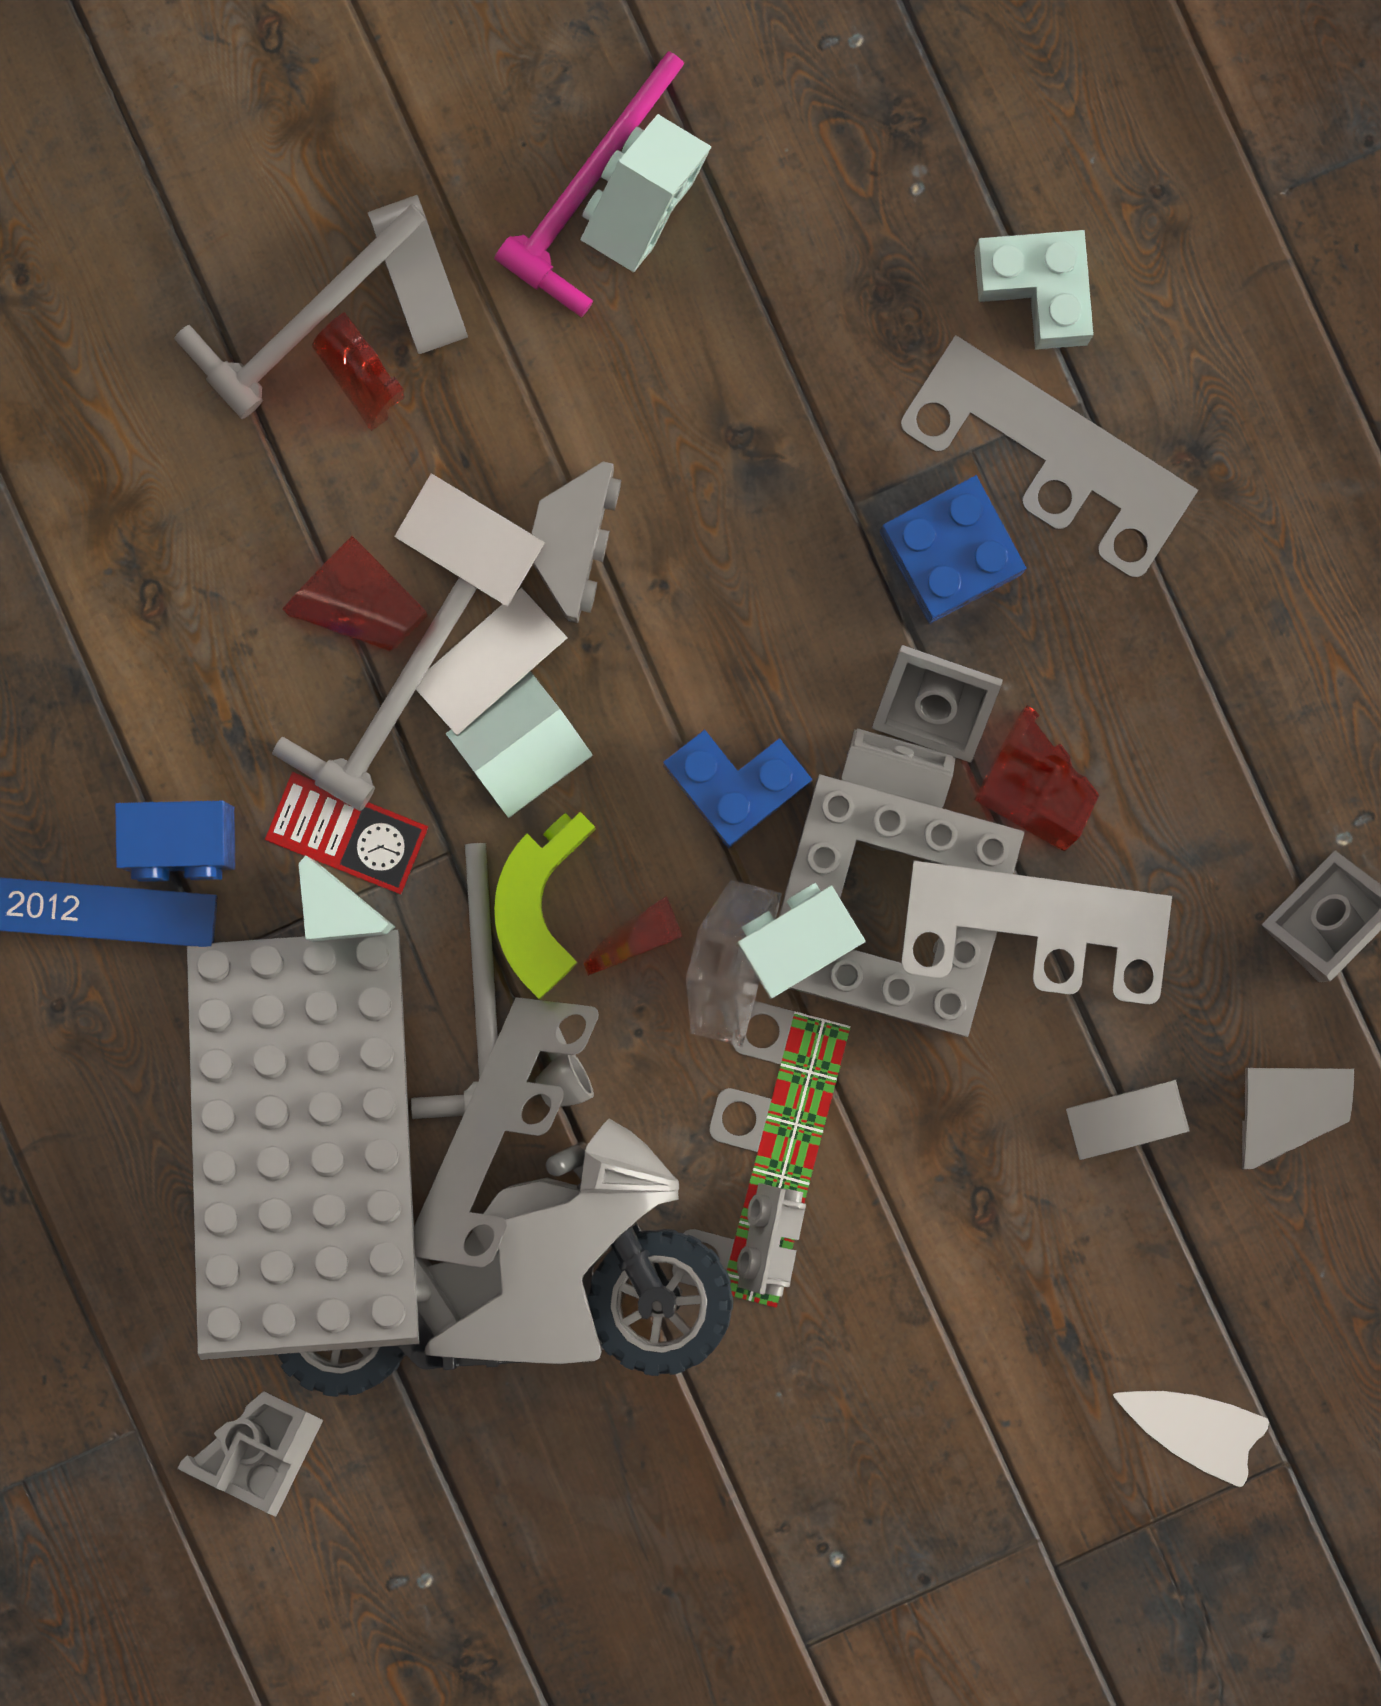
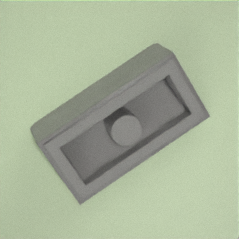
(898, 768)

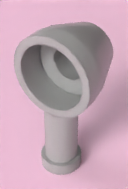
(568, 1074)

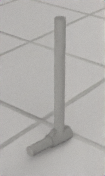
(239, 383)
(349, 778)
(482, 981)

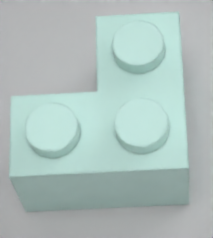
(642, 190)
(1047, 270)
(800, 940)

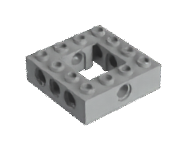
(851, 812)

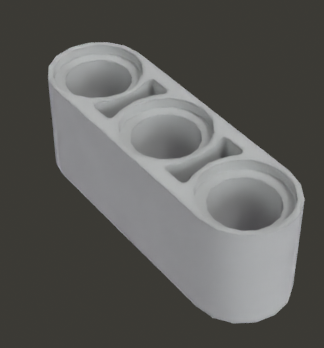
(421, 282)

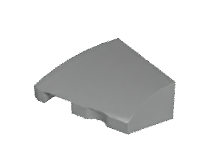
(1291, 1108)
(257, 1453)

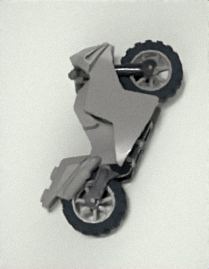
(541, 1289)

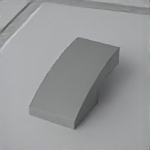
(1127, 1119)

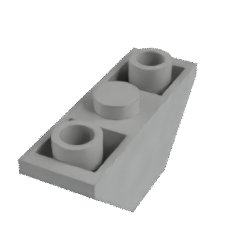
(573, 537)

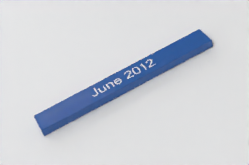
(107, 912)

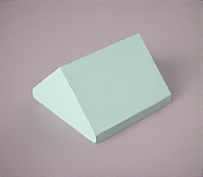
(521, 745)
(333, 909)

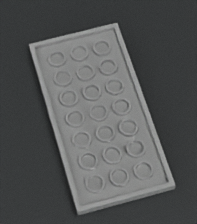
(300, 1146)

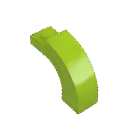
(518, 905)

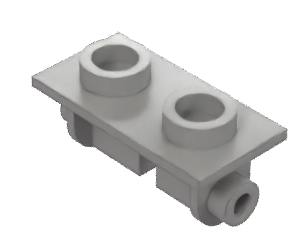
(771, 1215)

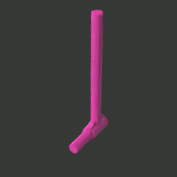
(528, 256)

